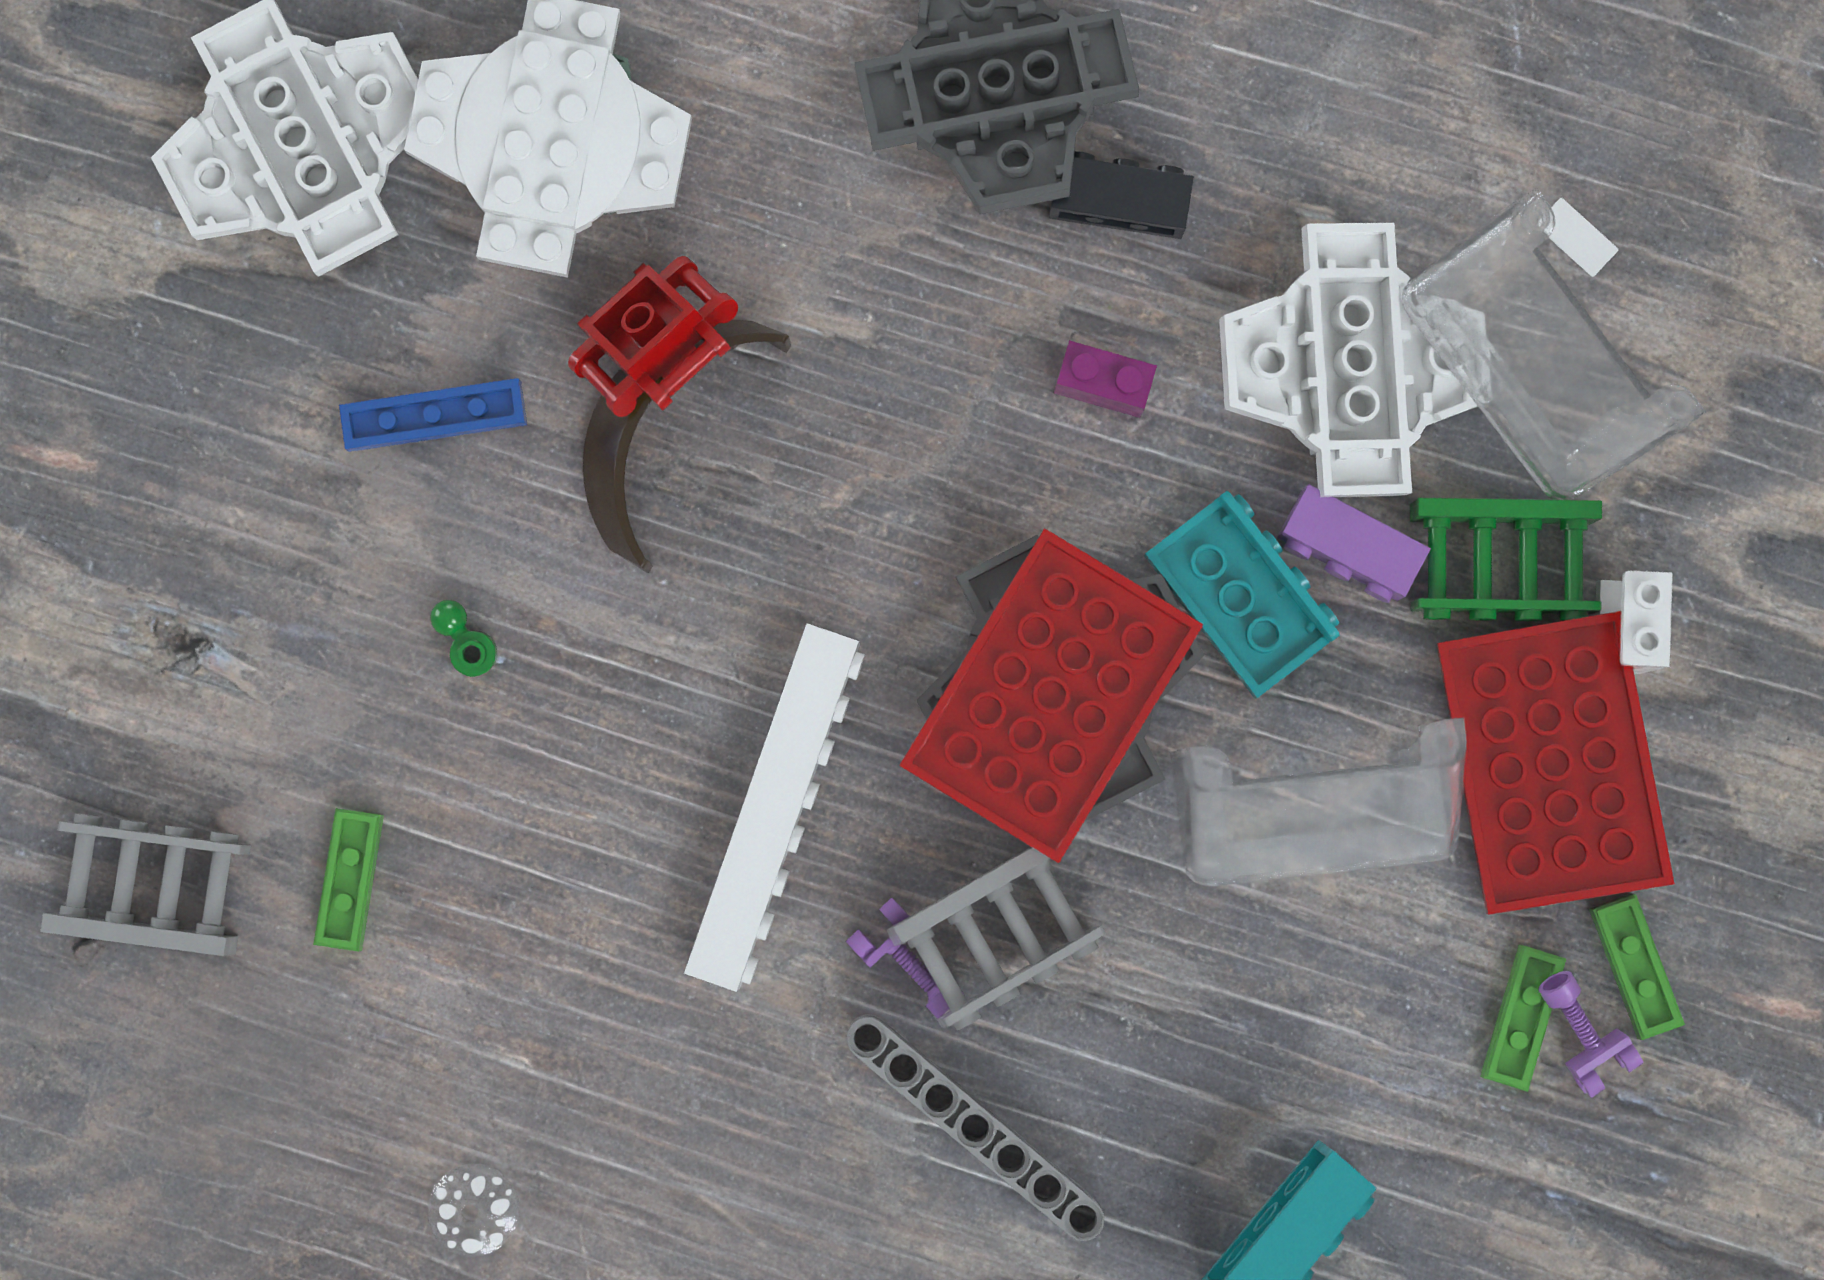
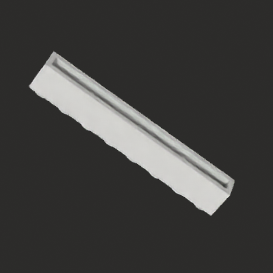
(773, 808)

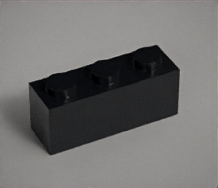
(1126, 197)

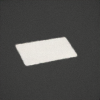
(1580, 239)

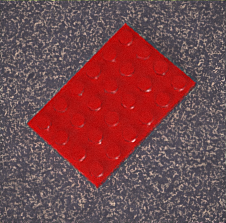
(1051, 695)
(1555, 764)

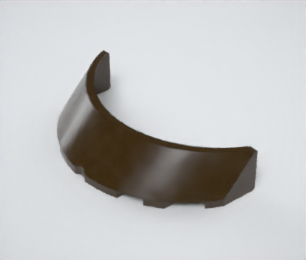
(609, 443)

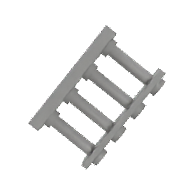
(957, 909)
(164, 928)

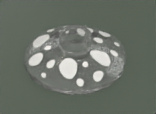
(492, 1196)

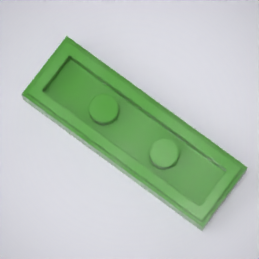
(348, 880)
(1636, 966)
(1521, 1019)

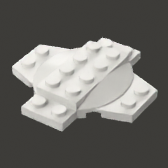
(548, 134)
(292, 137)
(1342, 363)

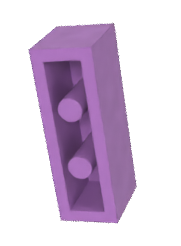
(1352, 545)

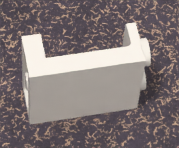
(1645, 617)

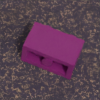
(1105, 379)

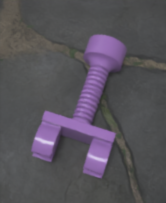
(870, 955)
(1561, 991)

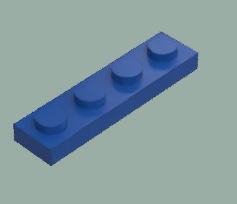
(433, 415)

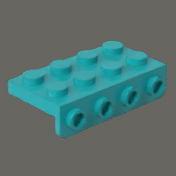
(1243, 593)

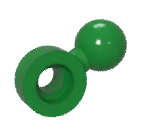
(450, 620)

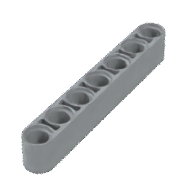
(987, 1146)

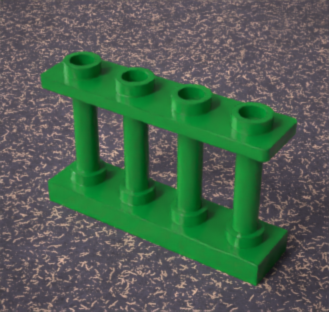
(1528, 518)

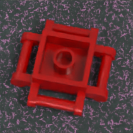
(653, 335)

